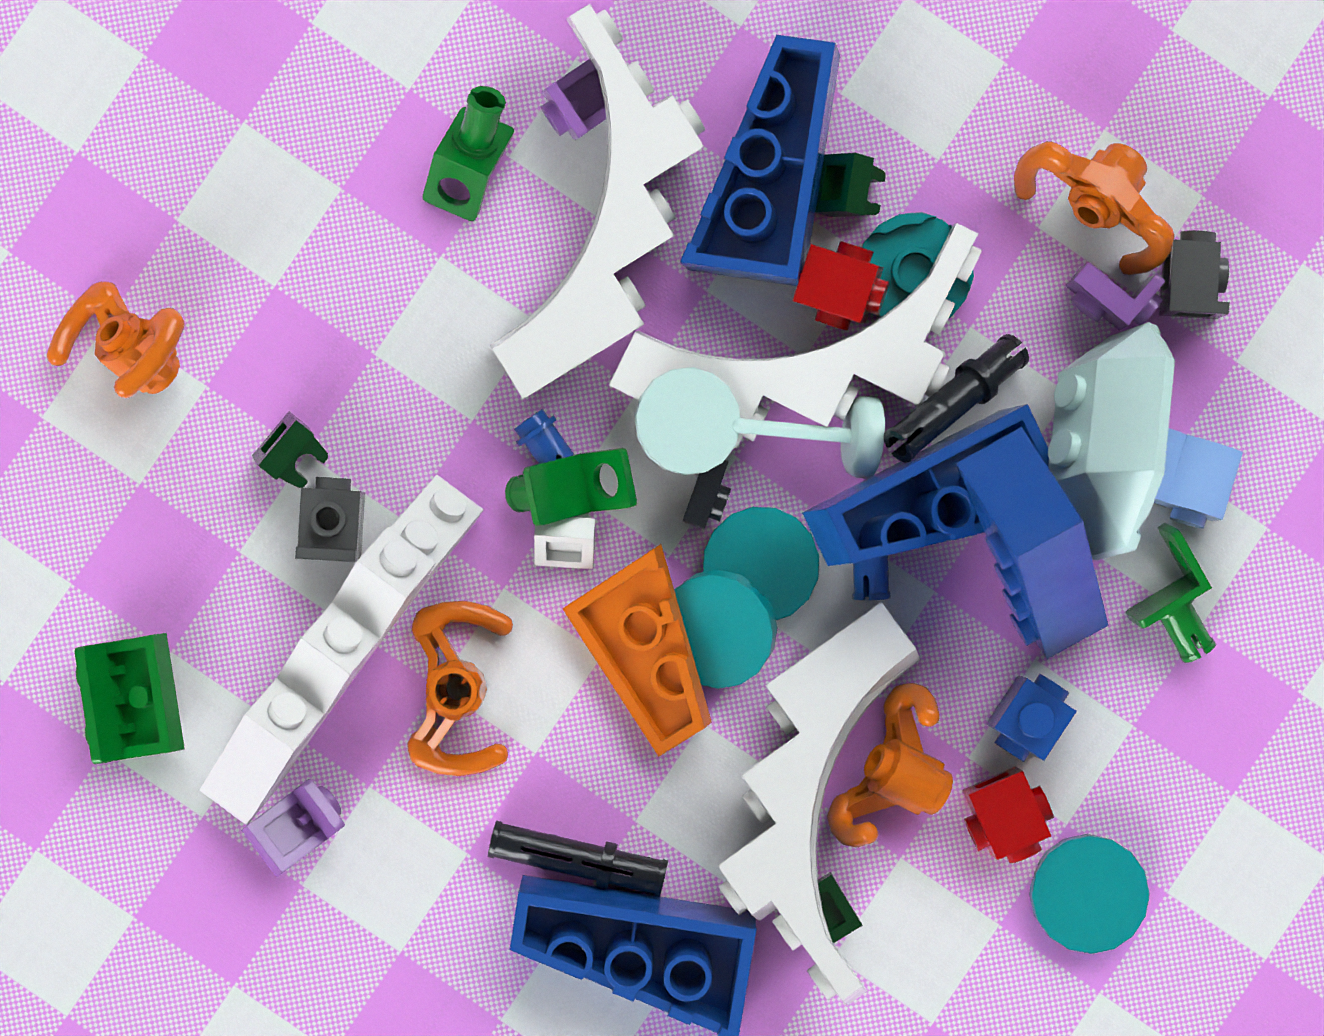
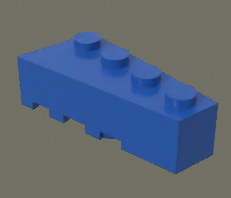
(768, 188)
(914, 500)
(1036, 544)
(641, 946)

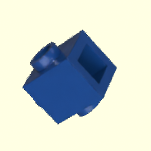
(1031, 717)

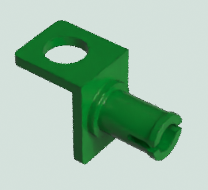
(469, 152)
(571, 486)
(1174, 601)

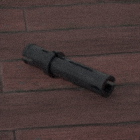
(973, 383)
(578, 858)

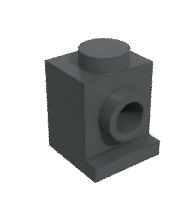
(1194, 277)
(345, 540)

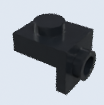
(708, 497)

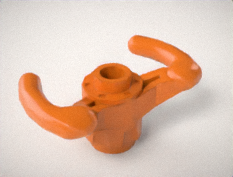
(1103, 195)
(129, 346)
(429, 632)
(894, 771)

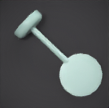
(693, 423)

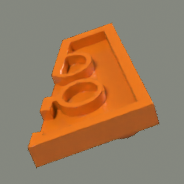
(644, 649)

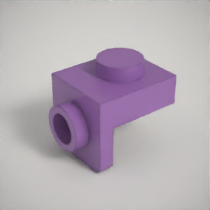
(575, 102)
(1101, 297)
(295, 826)

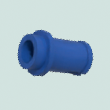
(542, 438)
(871, 579)

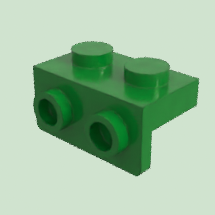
(129, 698)

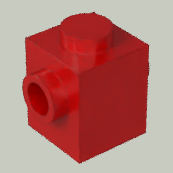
(841, 285)
(1008, 816)

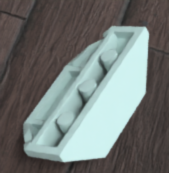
(1113, 435)

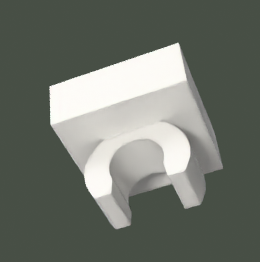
(566, 543)

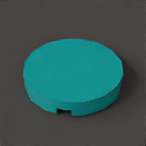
(907, 251)
(770, 552)
(727, 627)
(1089, 893)

